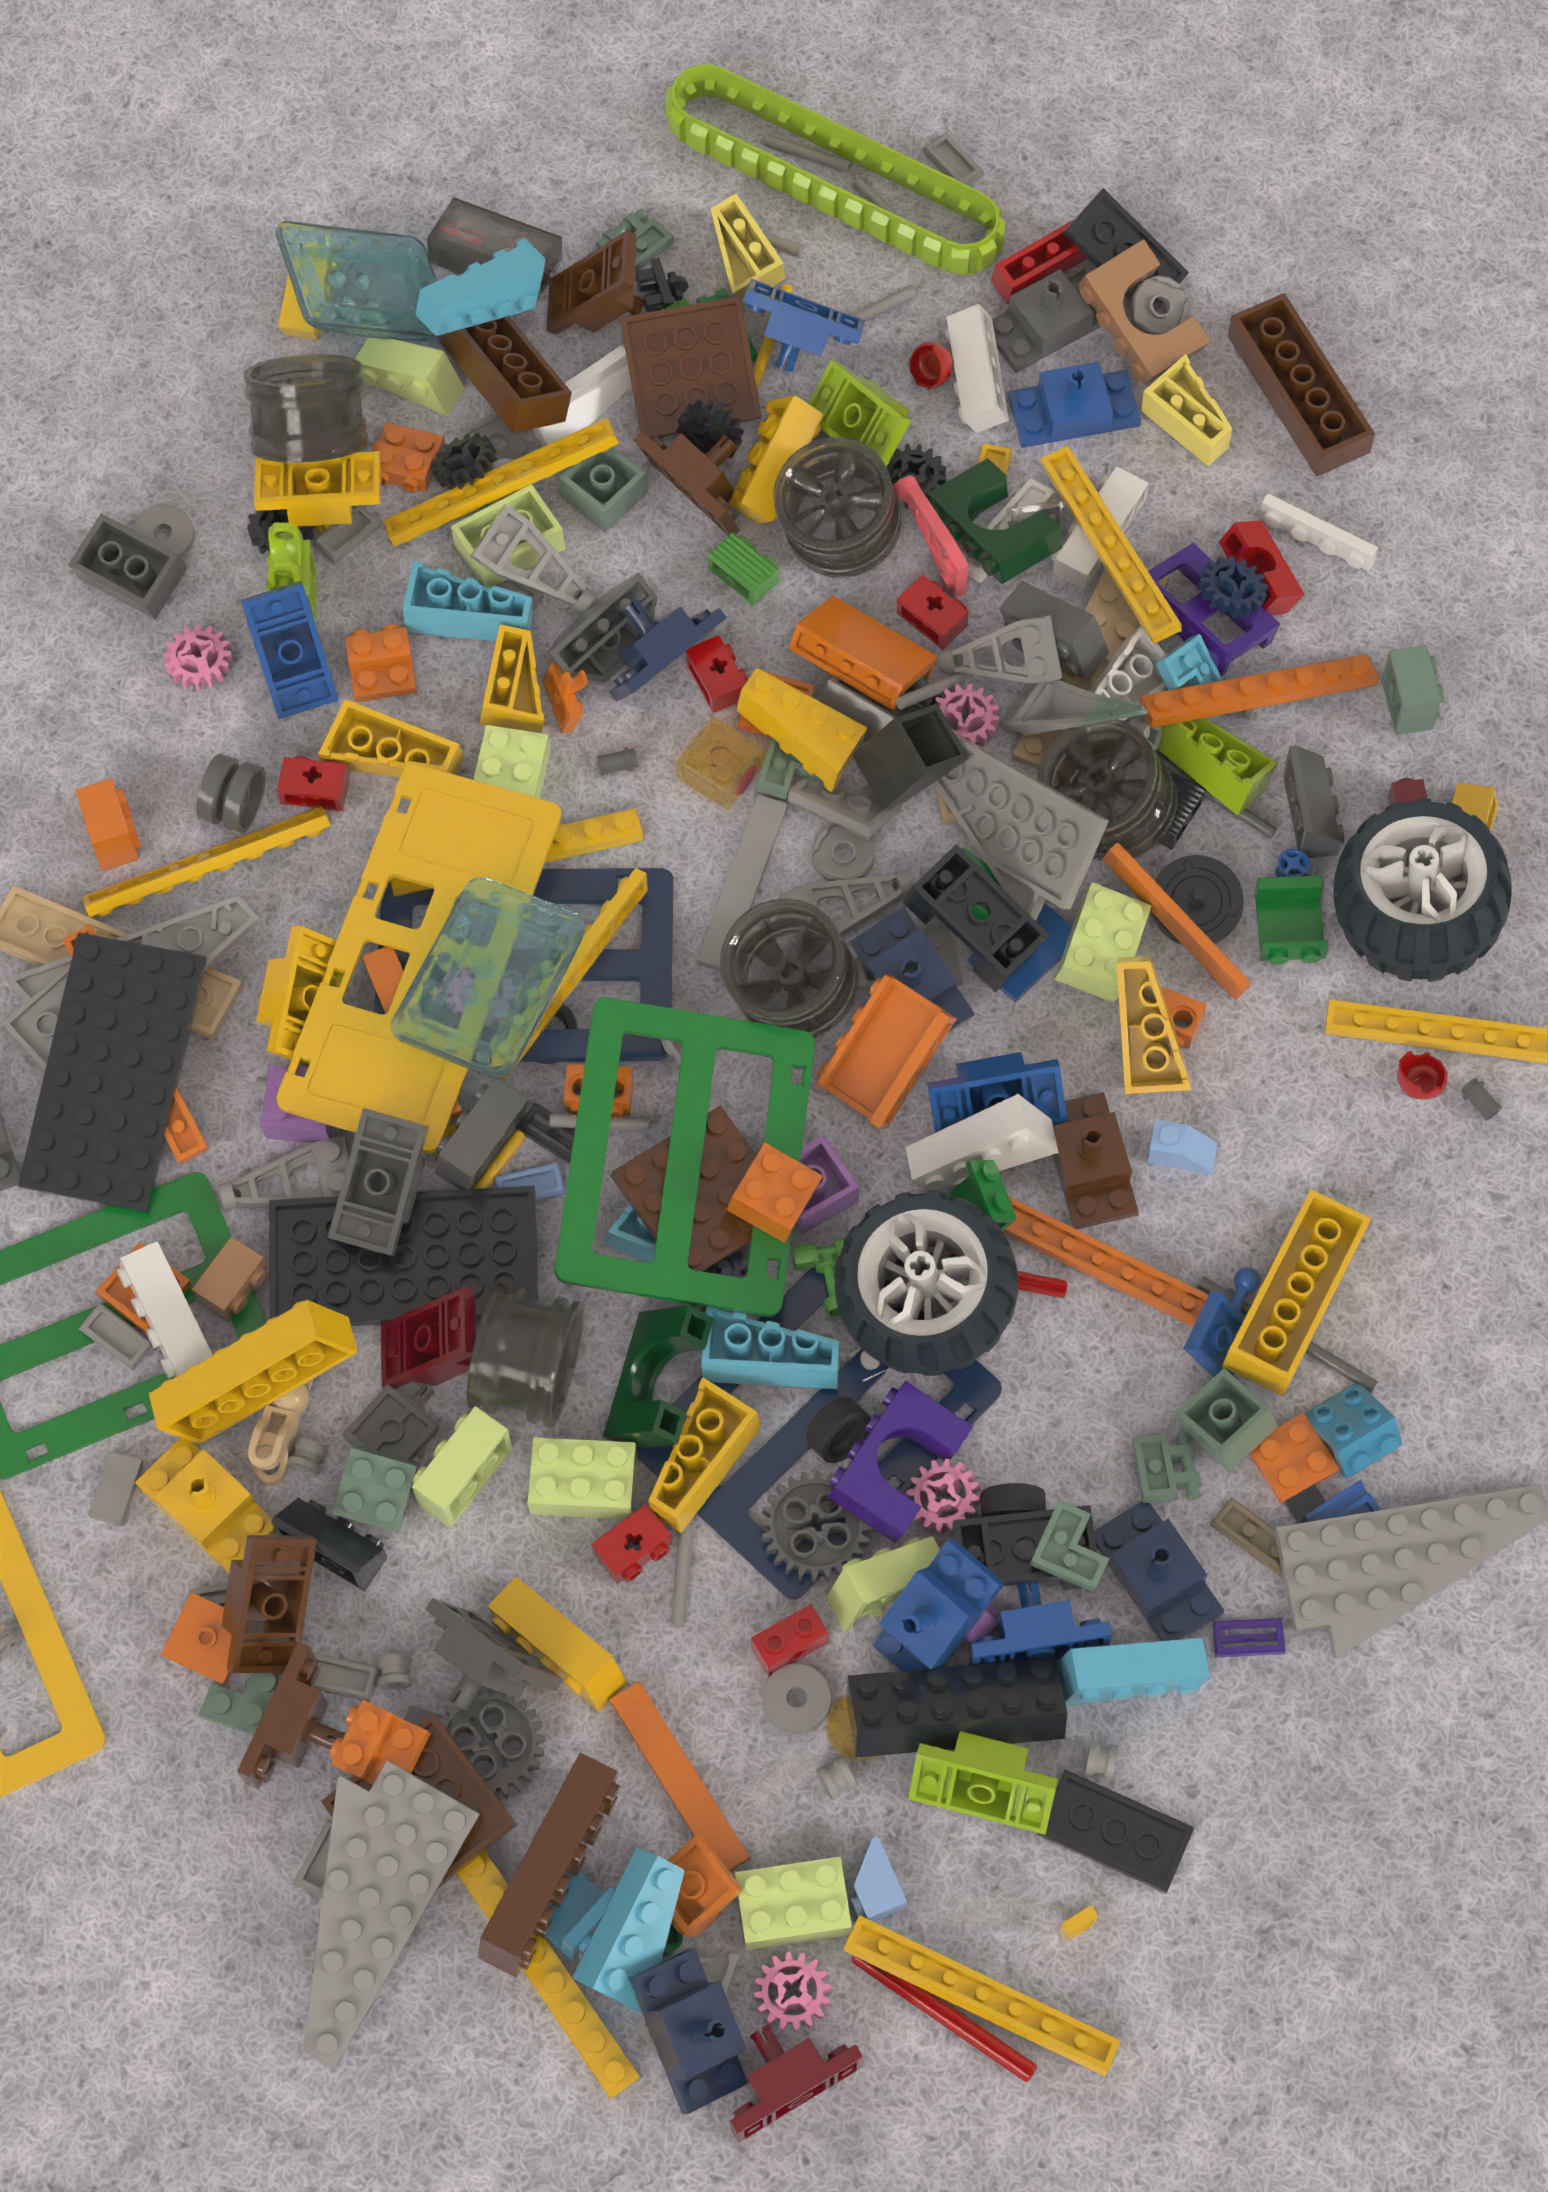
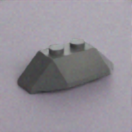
(602, 631)

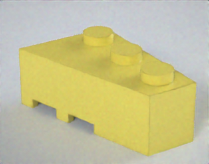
(744, 248)
(1187, 412)

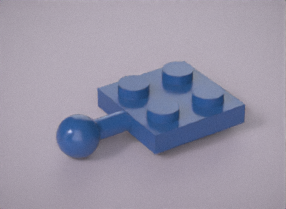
(1220, 1323)

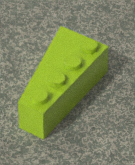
(1218, 761)

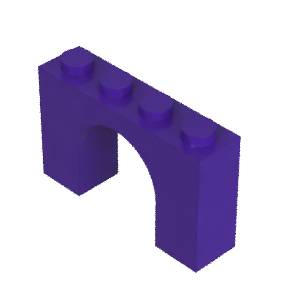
(862, 1487)

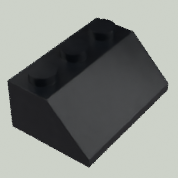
(337, 1545)

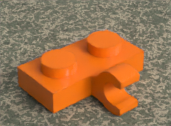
(562, 696)

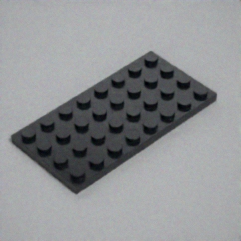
(112, 1072)
(448, 1244)

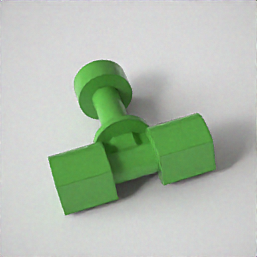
(824, 1260)

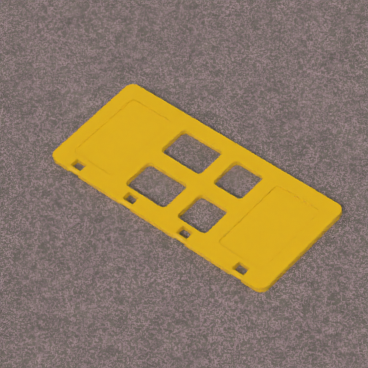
(443, 841)

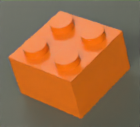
(109, 824)
(774, 1192)

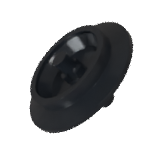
(1205, 892)

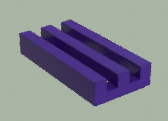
(1218, 1640)

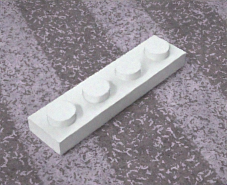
(1030, 493)
(1326, 536)

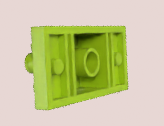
(859, 410)
(984, 1781)

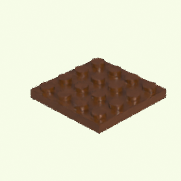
(689, 357)
(723, 1166)
(450, 1771)

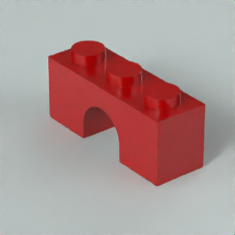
(1255, 545)

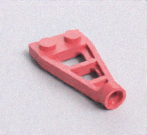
(941, 544)

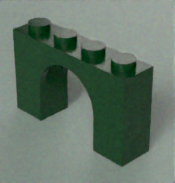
(999, 552)
(654, 1342)

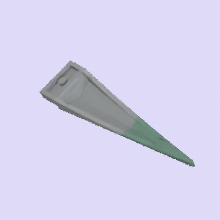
(1060, 706)

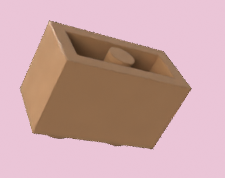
(230, 1279)

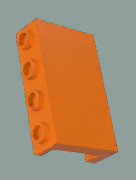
(861, 651)
(885, 1050)

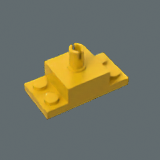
(318, 490)
(292, 986)
(205, 1502)

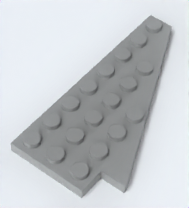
(1022, 829)
(202, 932)
(1382, 1563)
(379, 1878)

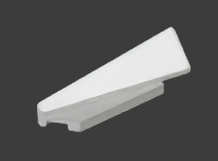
(591, 395)

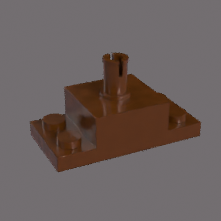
(595, 288)
(696, 474)
(1093, 1164)
(268, 1601)
(289, 1721)

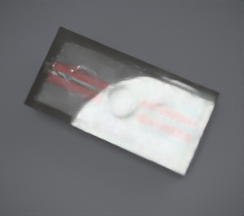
(474, 234)

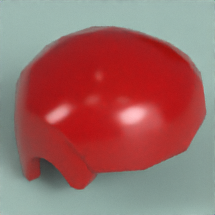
(930, 365)
(1431, 1073)

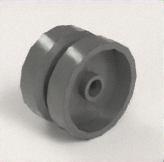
(230, 793)

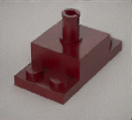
(430, 1341)
(789, 2080)

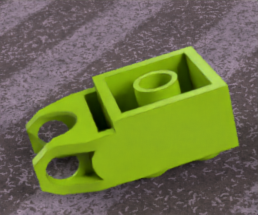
(291, 561)

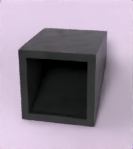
(909, 755)

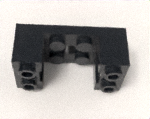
(1000, 941)
(995, 1541)

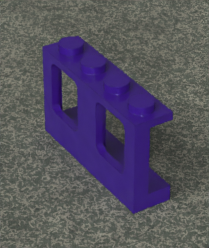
(1258, 627)

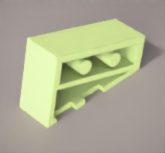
(411, 372)
(879, 1580)

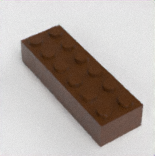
(509, 374)
(1300, 384)
(548, 1864)

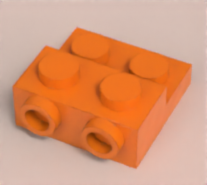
(407, 456)
(380, 663)
(375, 1738)
(704, 1887)

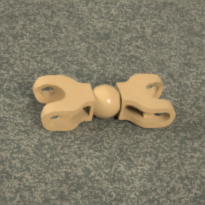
(276, 1434)

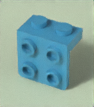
(1355, 1428)
(578, 1916)

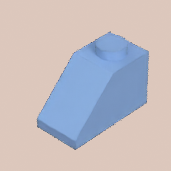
(1181, 1148)
(877, 1886)

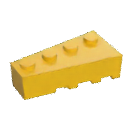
(785, 431)
(802, 726)
(385, 745)
(1148, 1036)
(709, 1445)
(557, 1643)

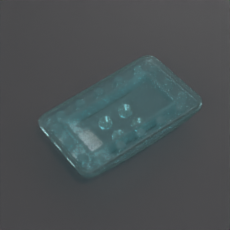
(357, 279)
(488, 977)

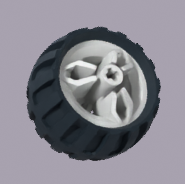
(1411, 857)
(926, 1282)

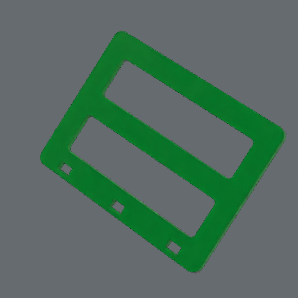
(669, 1273)
(107, 1415)

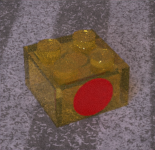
(720, 763)

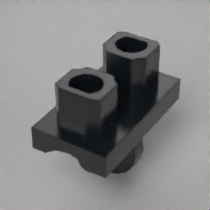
(665, 289)

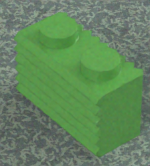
(744, 568)

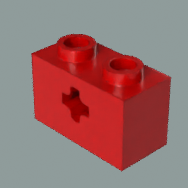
(932, 611)
(716, 672)
(313, 783)
(641, 1529)
(790, 1639)

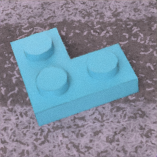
(1188, 663)

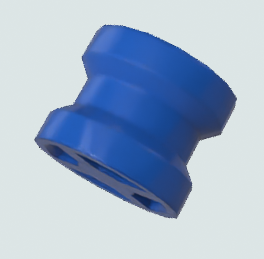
(1294, 860)

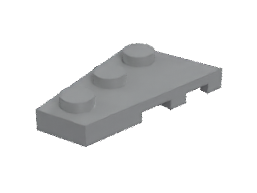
(853, 811)

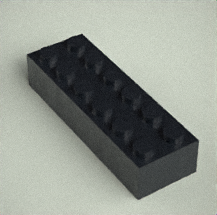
(932, 1706)

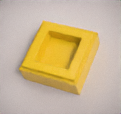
(998, 455)
(1079, 1923)

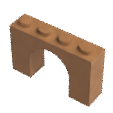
(1146, 353)

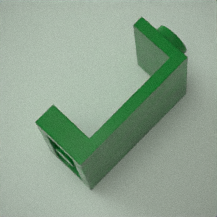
(1290, 919)
(987, 1192)

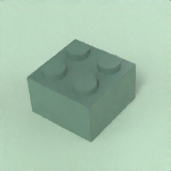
(603, 487)
(1412, 689)
(1226, 1420)
(375, 1488)

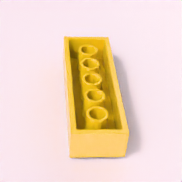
(1296, 1292)
(253, 1372)

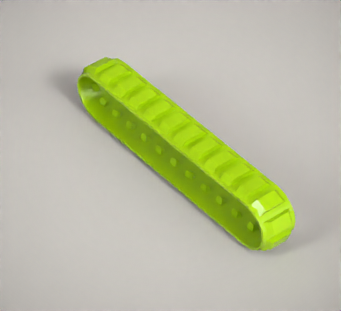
(826, 197)

